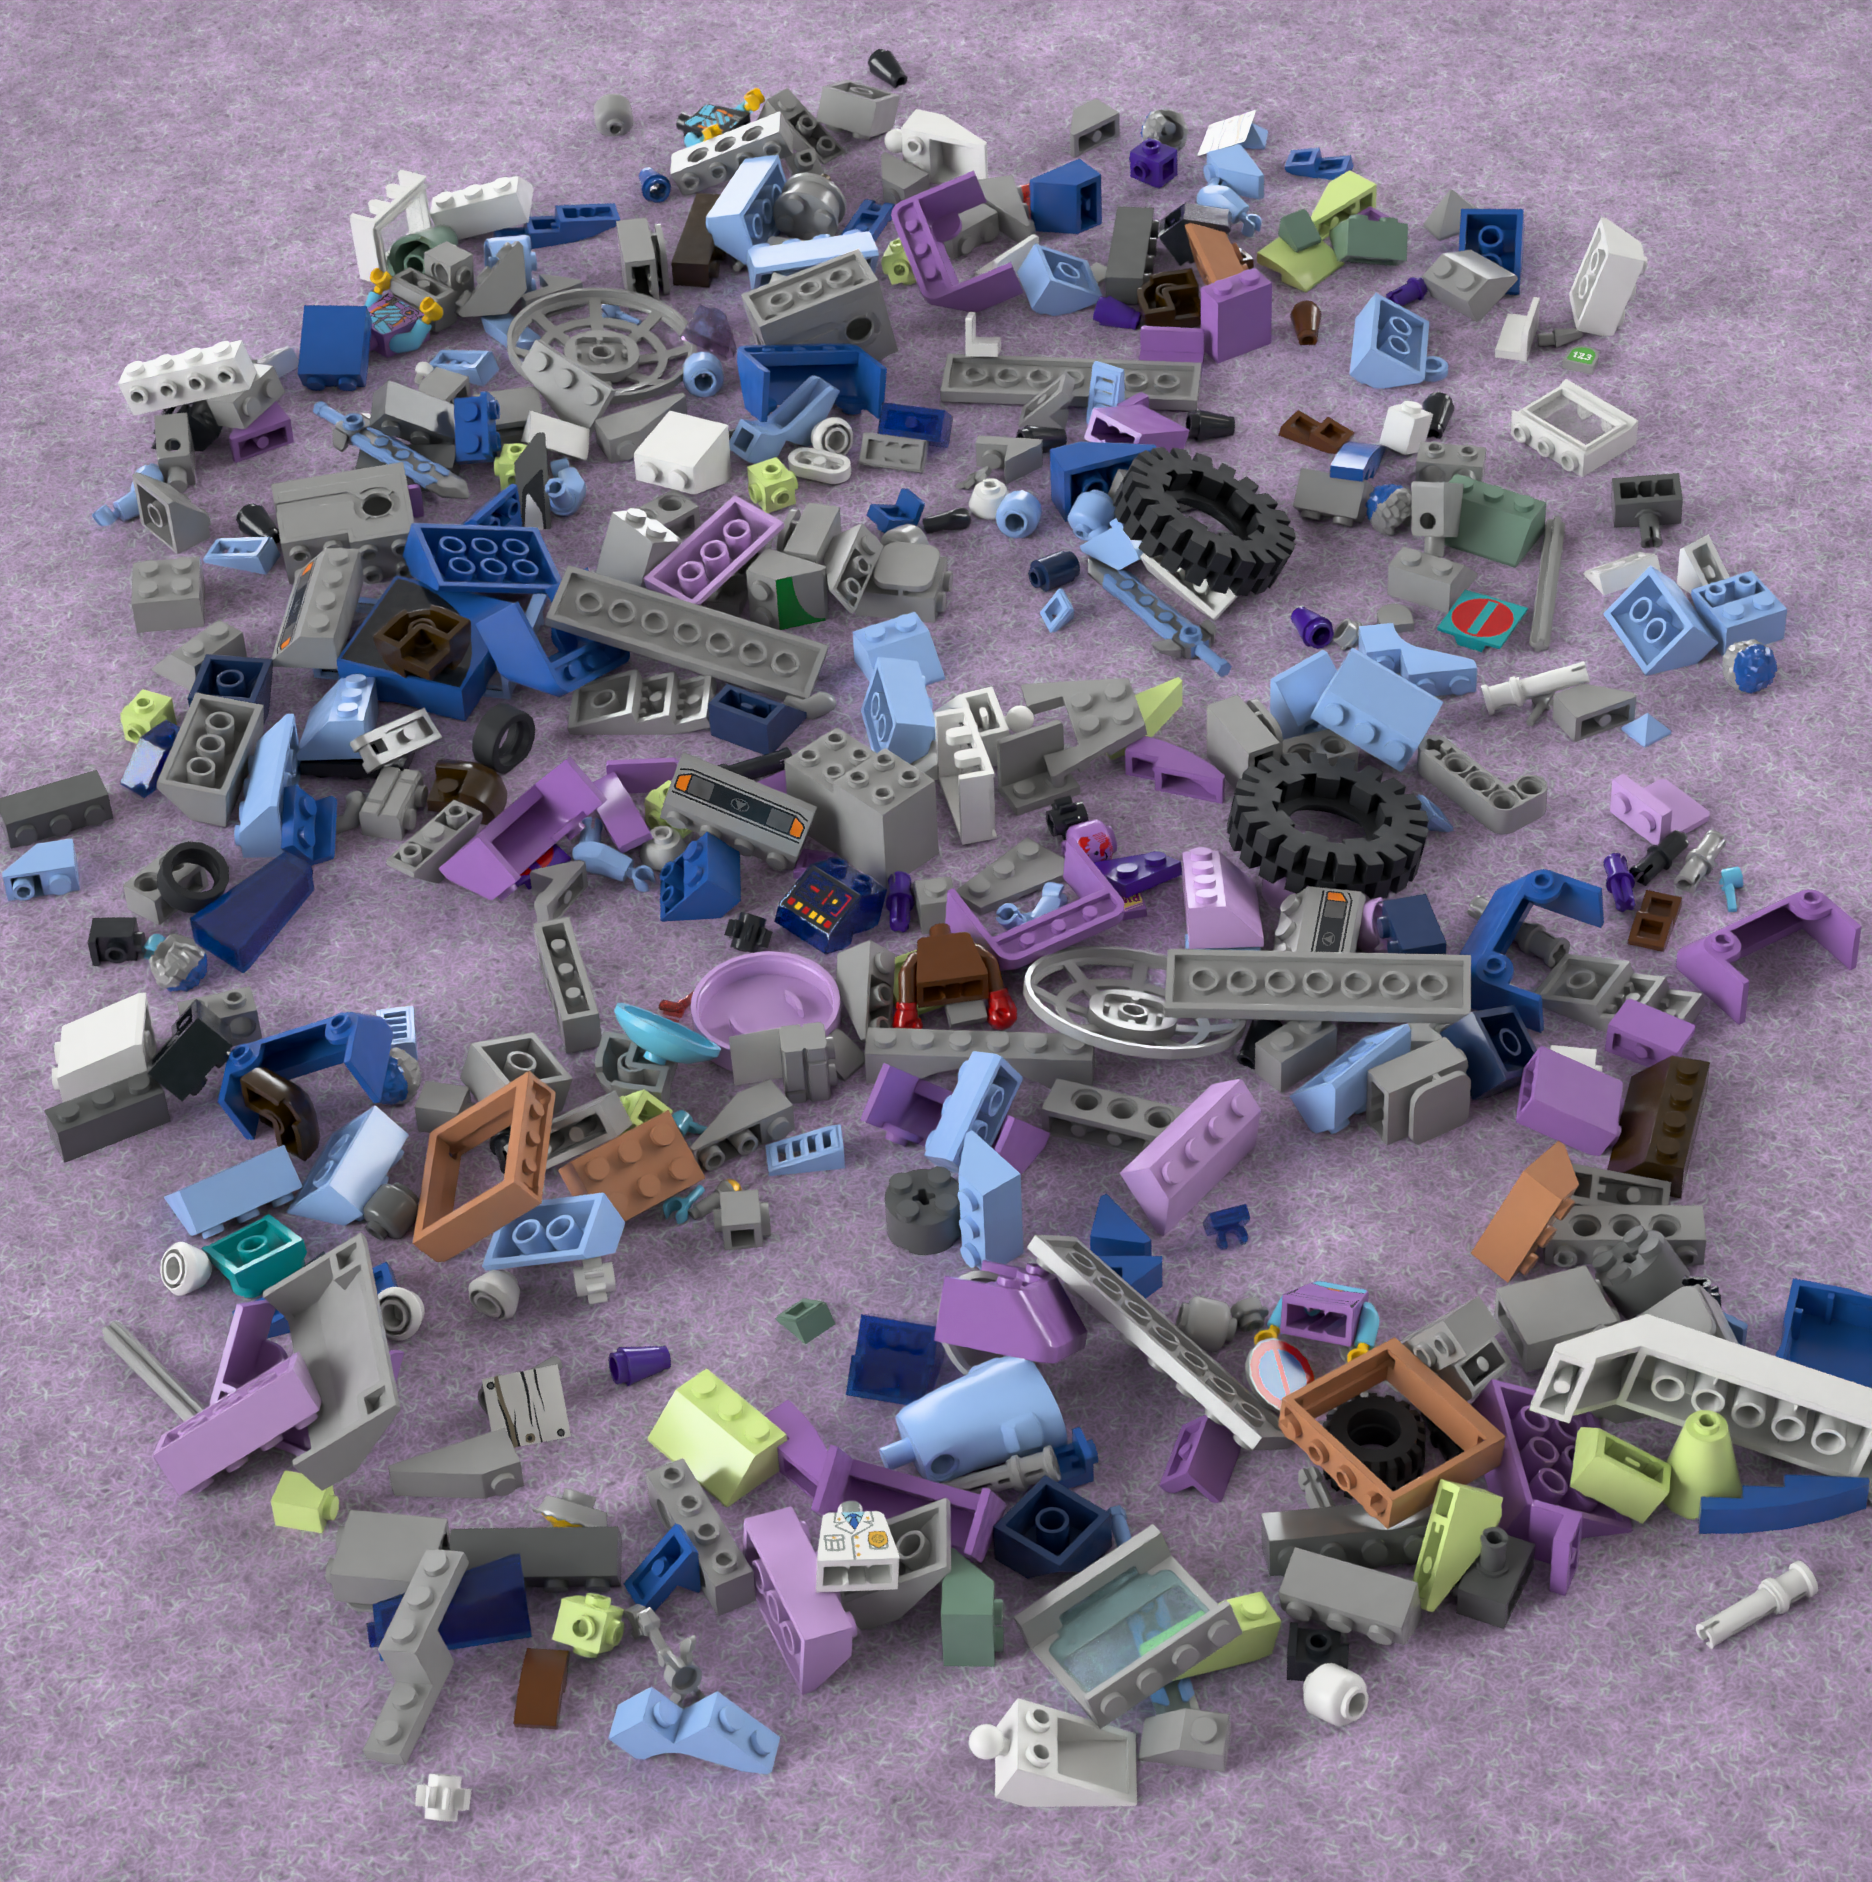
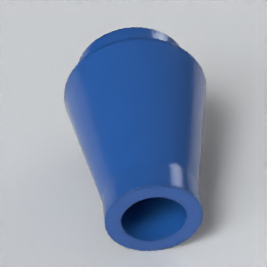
(654, 185)

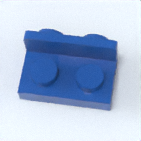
(476, 429)
(308, 825)

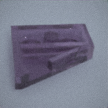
(710, 331)

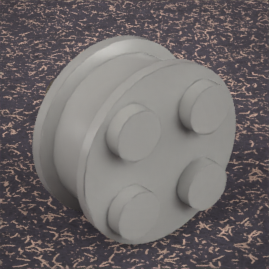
(809, 206)

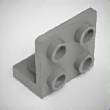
(1023, 770)

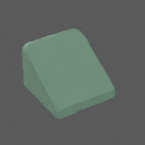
(1298, 230)
(806, 1319)

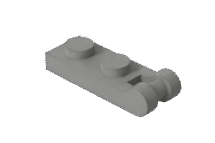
(396, 740)

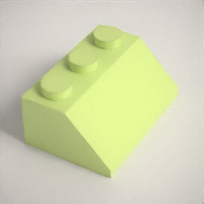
(719, 1437)

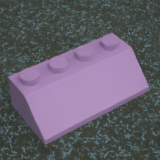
(714, 552)
(1219, 902)
(1194, 1153)
(238, 1425)
(805, 1623)

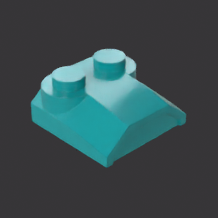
(257, 1256)

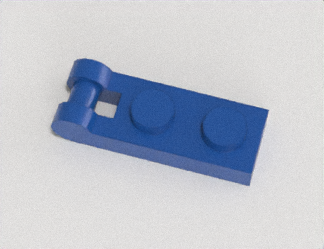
(871, 218)

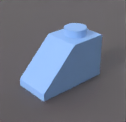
(1237, 171)

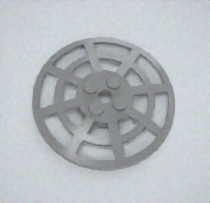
(604, 352)
(1125, 1017)

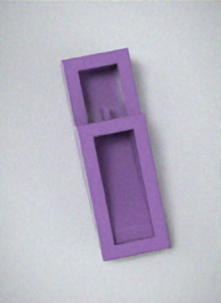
(1174, 770)
(620, 815)
(803, 1453)

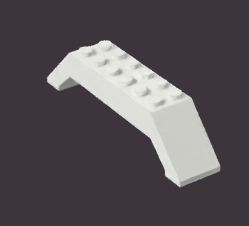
(1679, 1371)

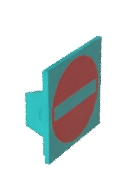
(1481, 620)

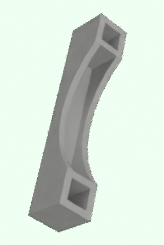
(930, 1051)

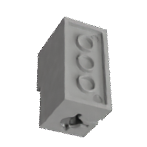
(822, 306)
(348, 511)
(868, 804)

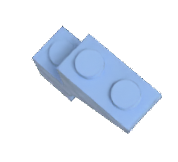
(789, 422)
(1428, 669)
(706, 1730)

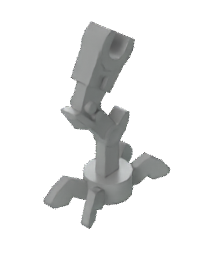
(680, 1672)

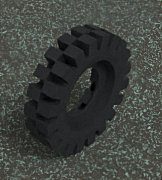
(1151, 514)
(1267, 836)

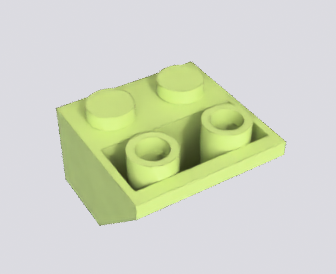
(1619, 1474)

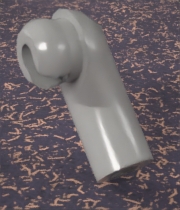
(815, 705)
(350, 818)

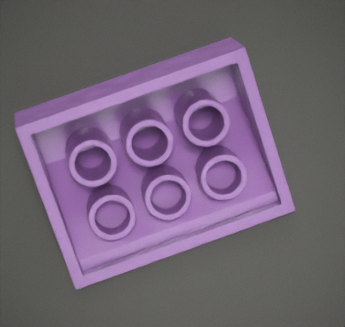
(1539, 1463)

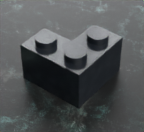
(195, 1047)

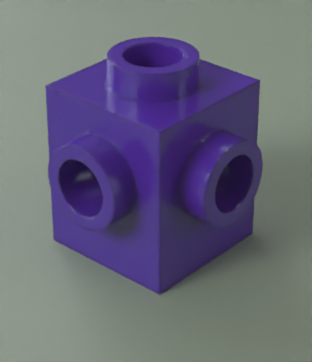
(1153, 163)

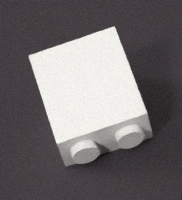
(685, 454)
(104, 1047)

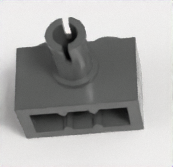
(1647, 504)
(1495, 1578)

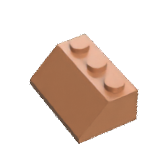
(1214, 253)
(1529, 1214)

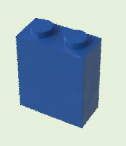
(334, 347)

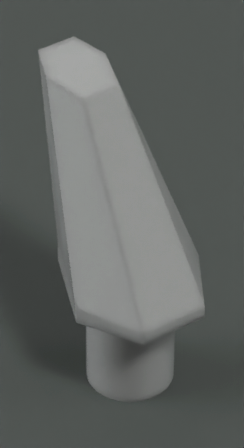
(1558, 337)

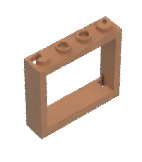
(528, 1108)
(1426, 1392)

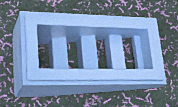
(477, 365)
(1097, 386)
(254, 554)
(403, 1028)
(828, 1153)

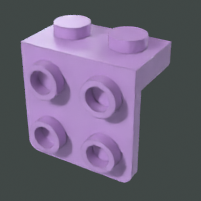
(1655, 808)

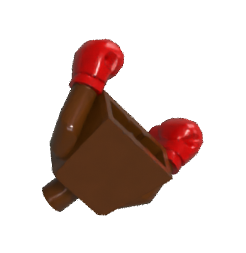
(951, 971)

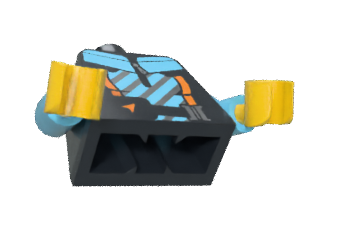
(717, 120)

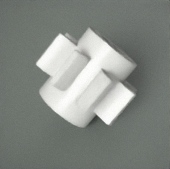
(594, 1280)
(443, 1797)

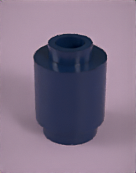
(1054, 570)

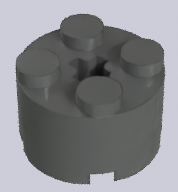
(923, 1210)
(1639, 1271)

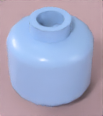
(703, 374)
(1091, 512)
(1018, 514)

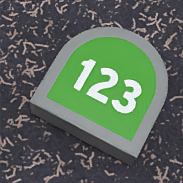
(1581, 359)

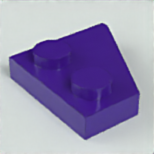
(1139, 872)

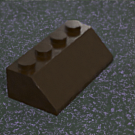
(1661, 1121)

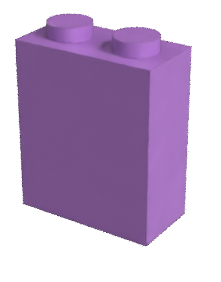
(1236, 315)
(1135, 426)
(1570, 1102)

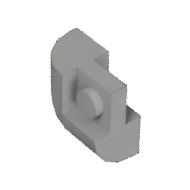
(623, 1068)

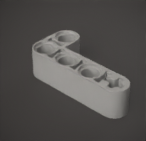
(1478, 791)

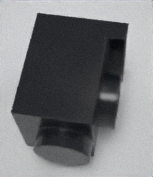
(115, 940)
(1312, 1649)

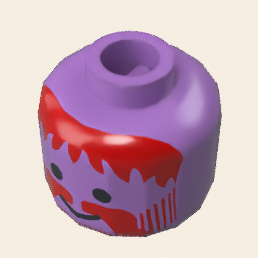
(1094, 838)

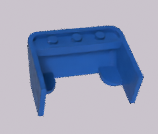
(775, 371)
(524, 661)
(1500, 924)
(345, 1038)

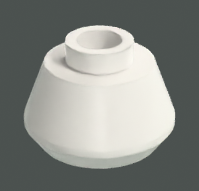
(832, 436)
(987, 498)
(663, 848)
(185, 1268)
(494, 1293)
(401, 1312)

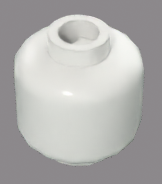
(1335, 1694)

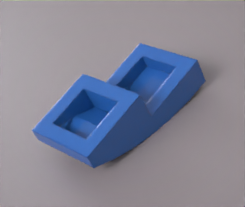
(1311, 164)

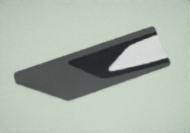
(531, 478)

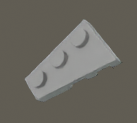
(566, 386)
(1011, 876)

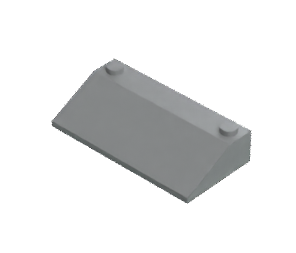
(345, 1347)

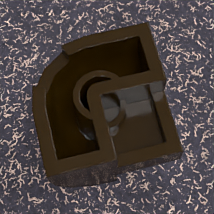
(1171, 300)
(424, 641)
(469, 784)
(284, 1109)

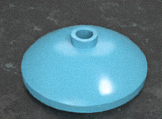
(663, 1037)

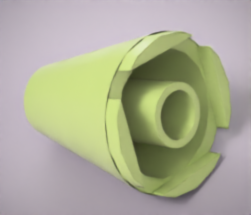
(1702, 1464)

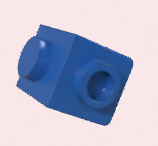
(905, 511)
(1076, 1460)

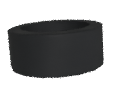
(492, 729)
(198, 854)

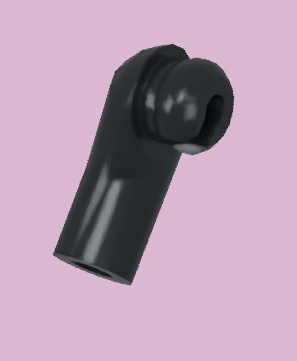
(950, 520)

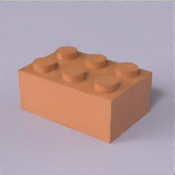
(636, 1167)

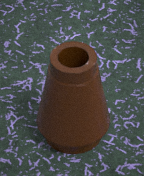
(1306, 322)

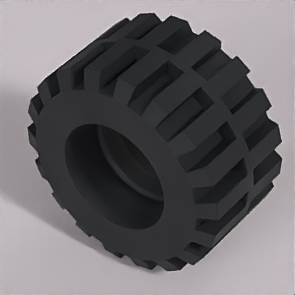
(1380, 1423)

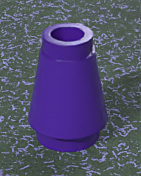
(1116, 314)
(1312, 627)
(638, 1363)

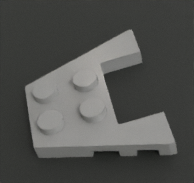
(1101, 716)

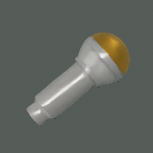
(712, 1201)

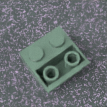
(1370, 241)

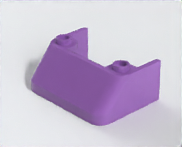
(924, 226)
(524, 832)
(1094, 912)
(1710, 958)
(913, 1108)
(1015, 1317)
(251, 1354)
(898, 1493)

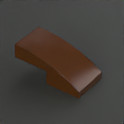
(1323, 436)
(1655, 921)
(541, 1688)

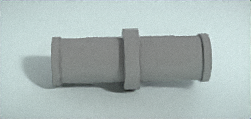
(1700, 861)

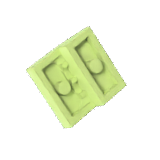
(1300, 268)

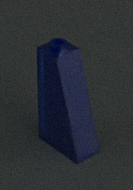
(254, 911)
(484, 1610)

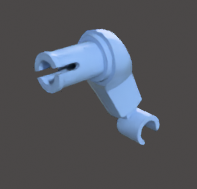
(1224, 197)
(565, 489)
(127, 506)
(607, 861)
(1051, 900)

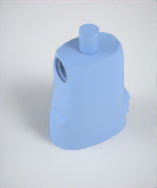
(978, 1421)

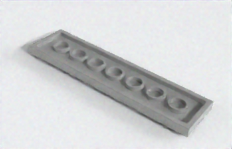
(1024, 377)
(686, 634)
(1317, 986)
(1165, 1344)

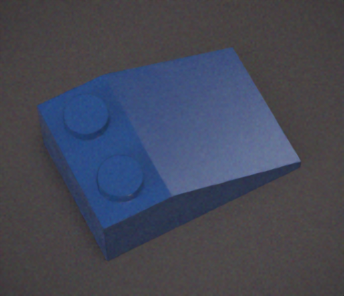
(1496, 236)
(1086, 468)

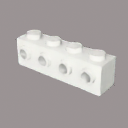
(187, 377)

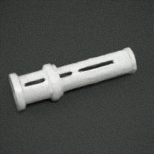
(1518, 690)
(1772, 1596)

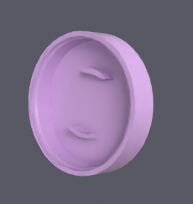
(762, 994)

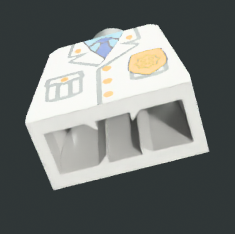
(856, 1551)

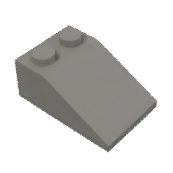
(924, 1560)

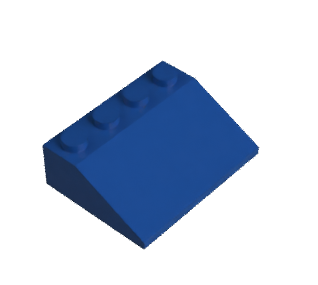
(480, 558)

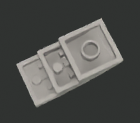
(641, 706)
(1597, 987)

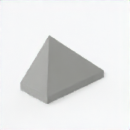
(1445, 218)

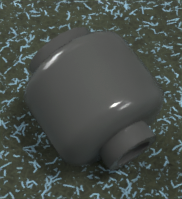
(391, 1211)

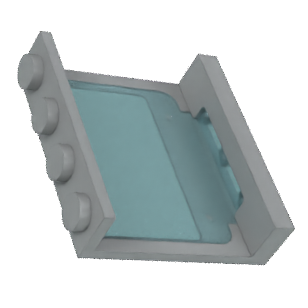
(1125, 1627)

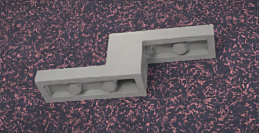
(416, 1656)

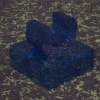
(1228, 1221)

